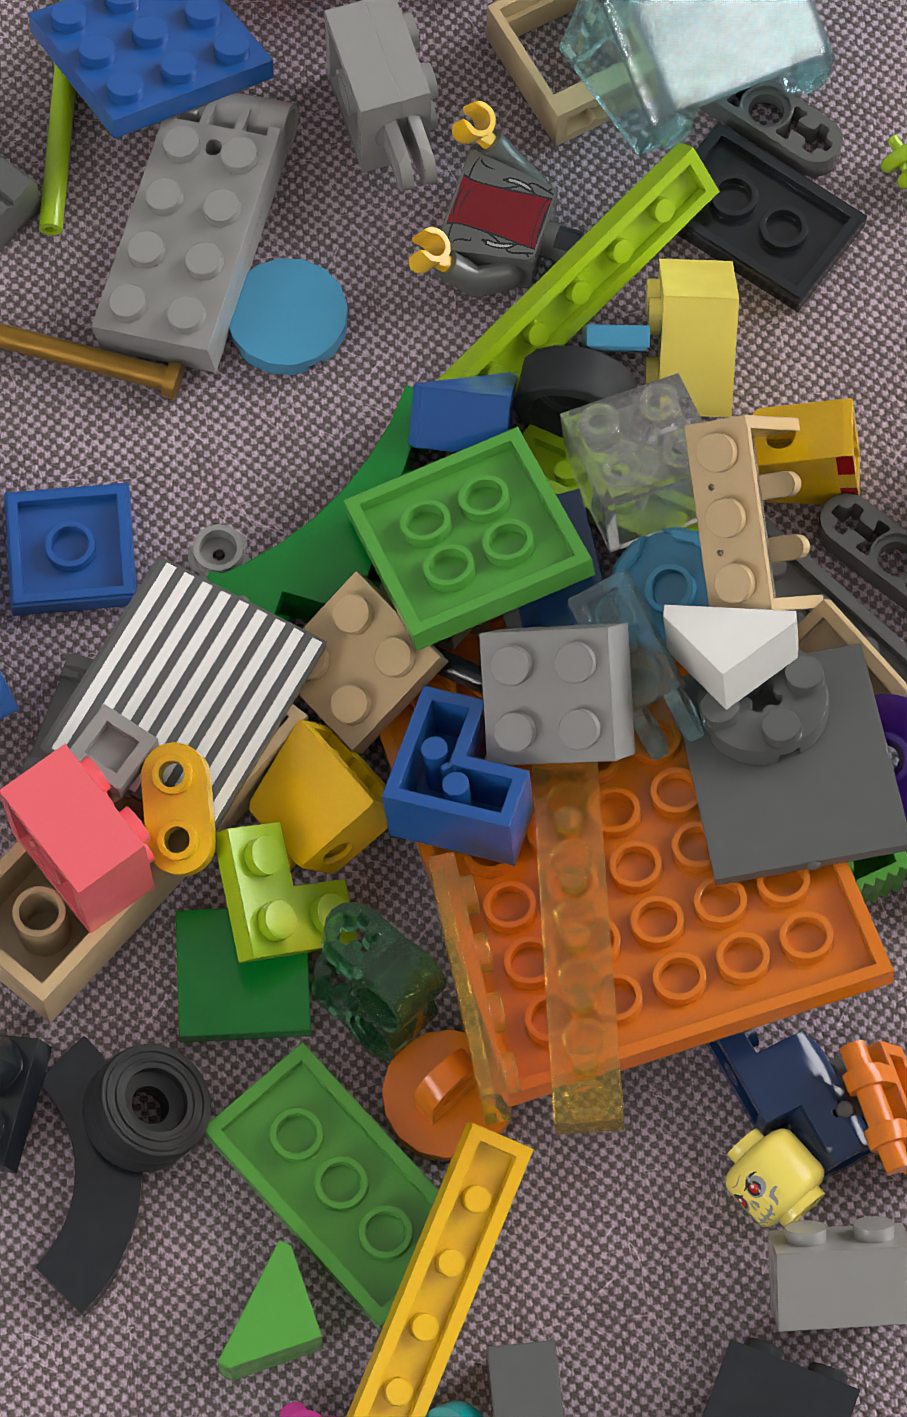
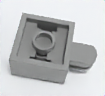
(383, 88)

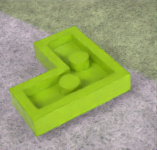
(263, 906)

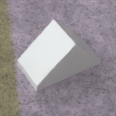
(731, 647)

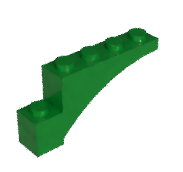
(325, 552)

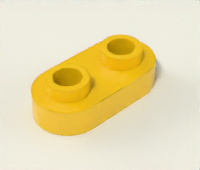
(179, 807)

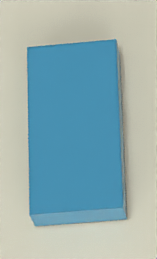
(616, 338)

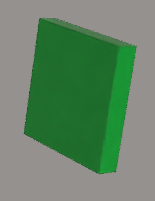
(231, 998)

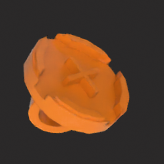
(433, 1095)

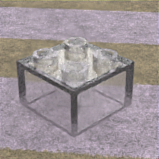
(634, 460)

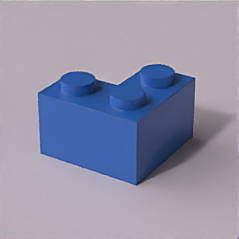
(448, 791)

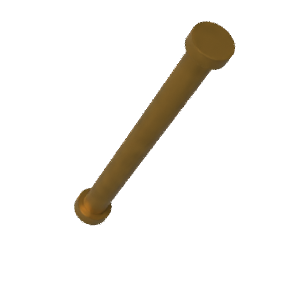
(93, 359)

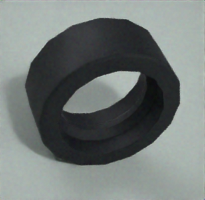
(565, 379)

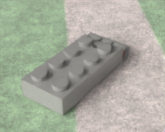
(195, 230)

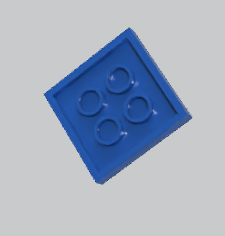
(149, 56)

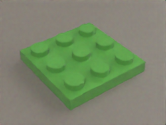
(468, 538)

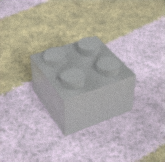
(557, 694)

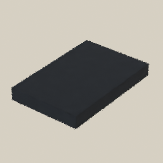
(769, 219)

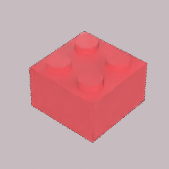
(79, 837)

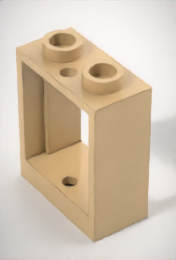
(562, 113)

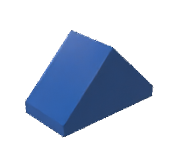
(461, 411)

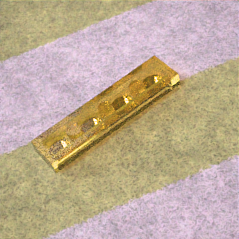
(480, 1012)

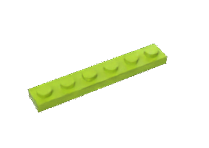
(594, 266)

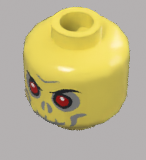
(774, 1177)

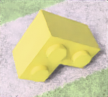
(696, 324)

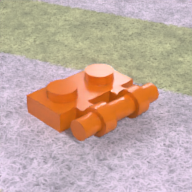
(880, 1082)

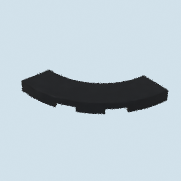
(103, 1198)

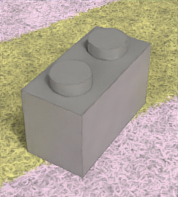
(838, 1274)

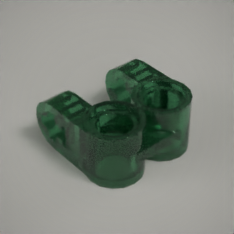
(390, 981)

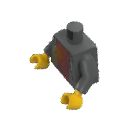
(496, 219)

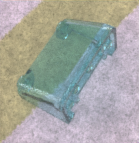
(667, 58)

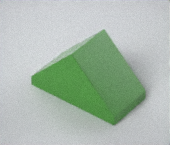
(275, 1322)

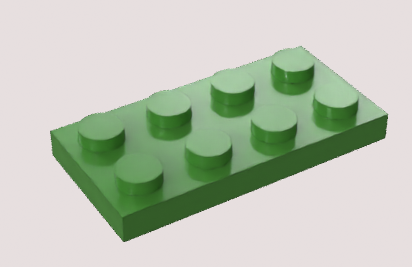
(328, 1176)

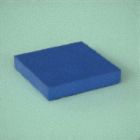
(70, 549)

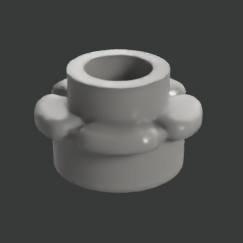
(217, 539)

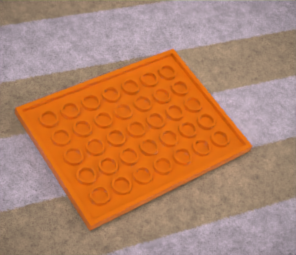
(684, 952)

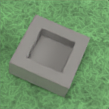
(115, 747)

